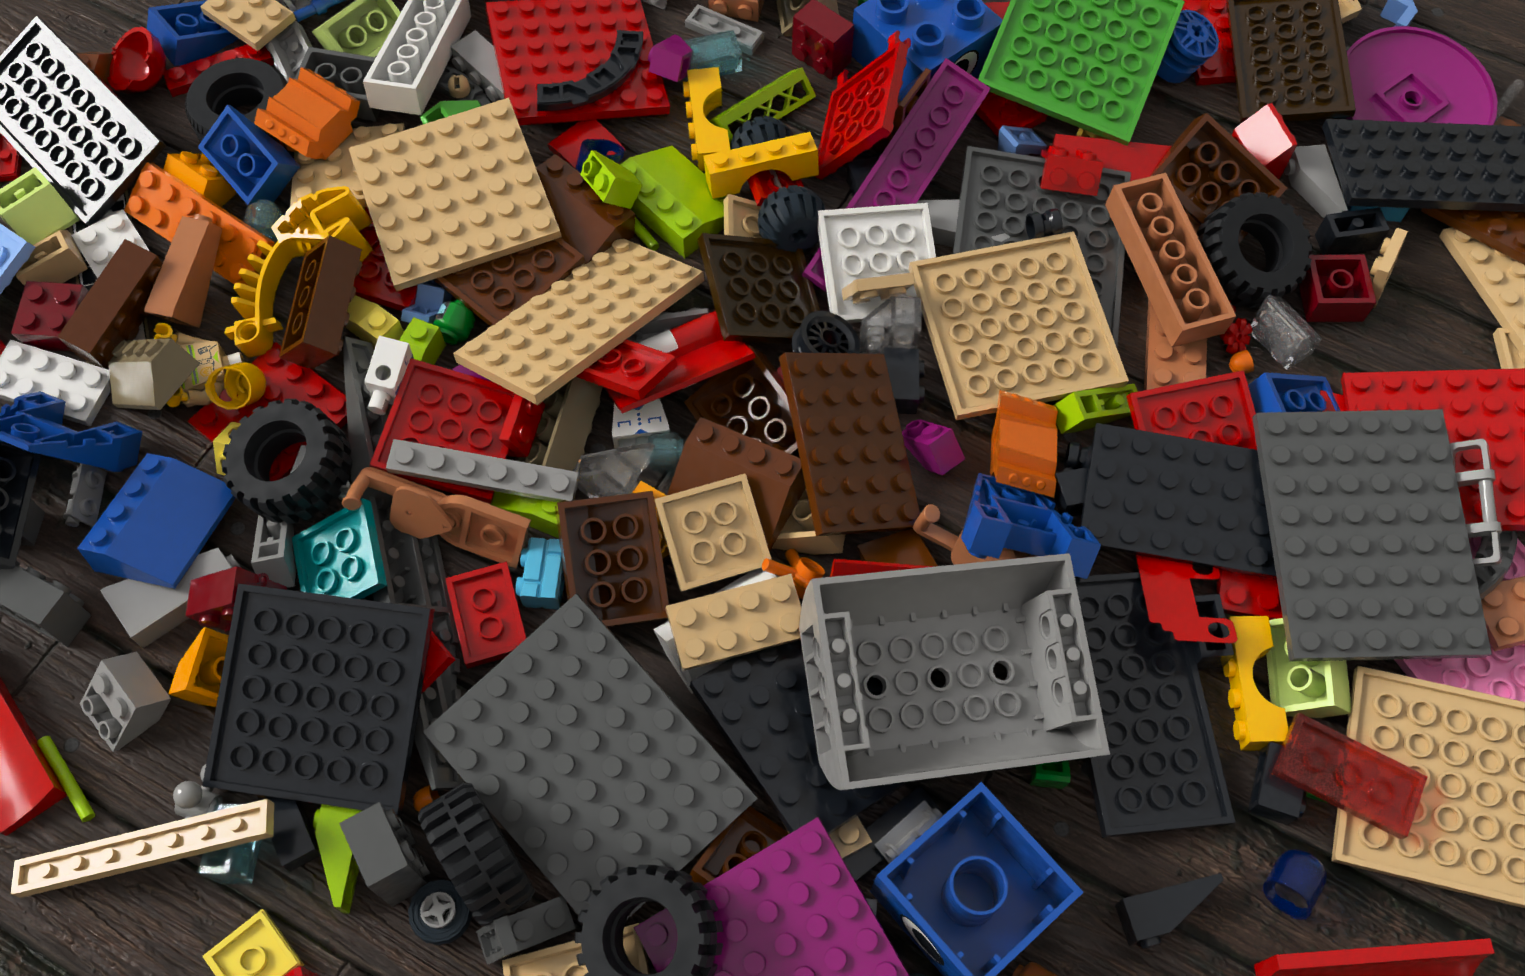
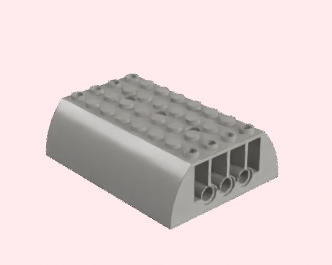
(960, 624)

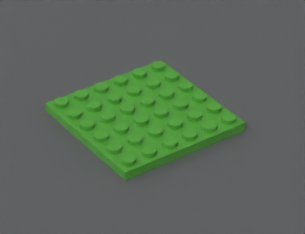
(1082, 59)

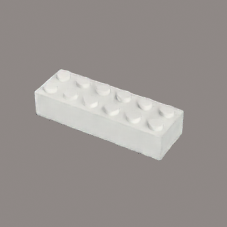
(415, 54)

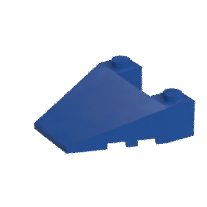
(37, 427)
(1024, 522)

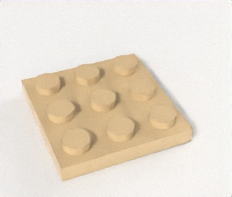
(712, 532)

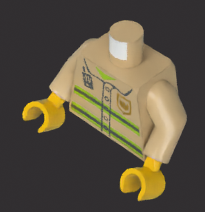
(210, 357)

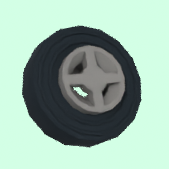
(434, 901)

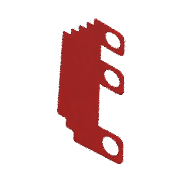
(1172, 600)

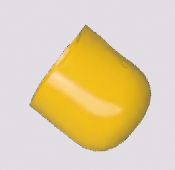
(240, 378)

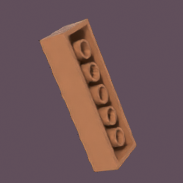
(1169, 260)

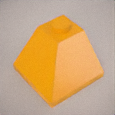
(201, 669)

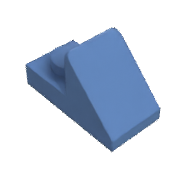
(1019, 141)

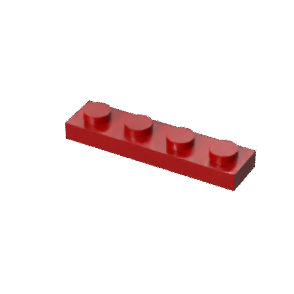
(181, 77)

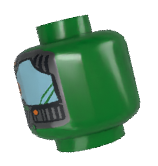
(455, 321)

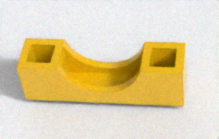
(704, 95)
(732, 168)
(1255, 717)

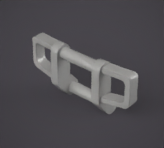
(1485, 479)

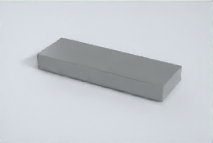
(710, 22)

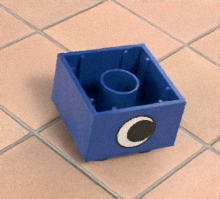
(937, 31)
(974, 888)

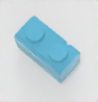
(542, 576)

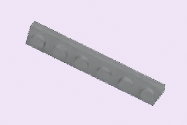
(482, 471)

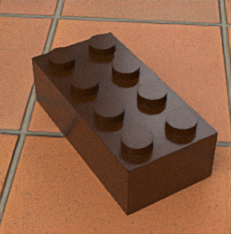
(321, 303)
(113, 305)

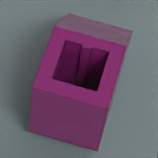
(670, 58)
(933, 446)

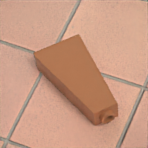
(186, 272)

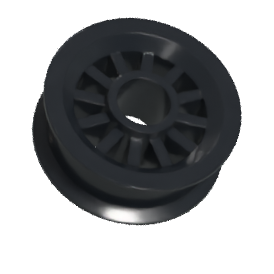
(825, 334)

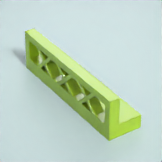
(766, 95)

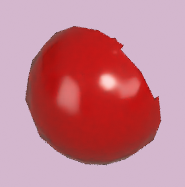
(137, 62)

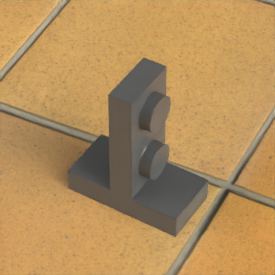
(525, 929)

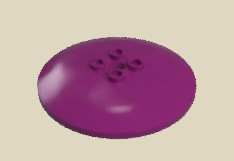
(1421, 66)

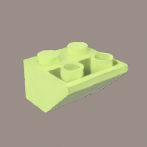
(34, 207)

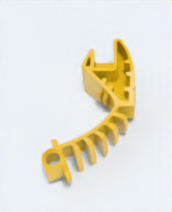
(305, 225)

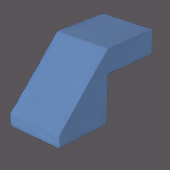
(1399, 12)
(427, 303)

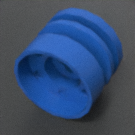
(1189, 47)

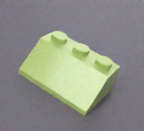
(359, 27)
(1306, 687)

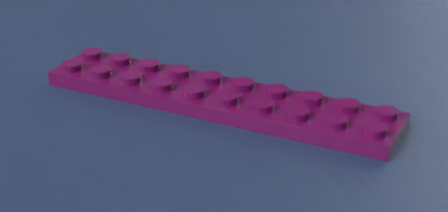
(917, 146)

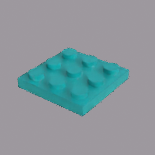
(341, 555)

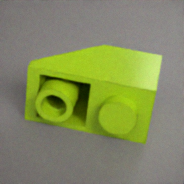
(610, 180)

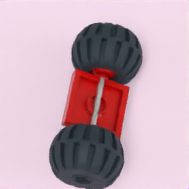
(787, 207)

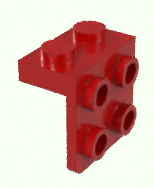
(1071, 172)
(521, 426)

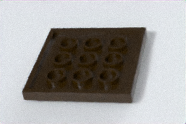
(756, 288)

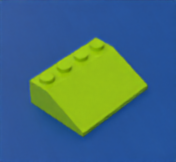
(675, 198)

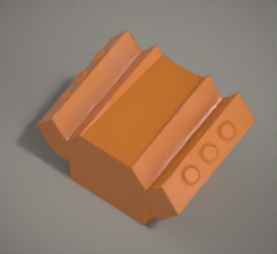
(309, 115)
(1024, 444)

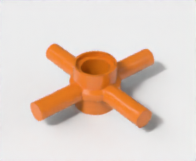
(801, 568)

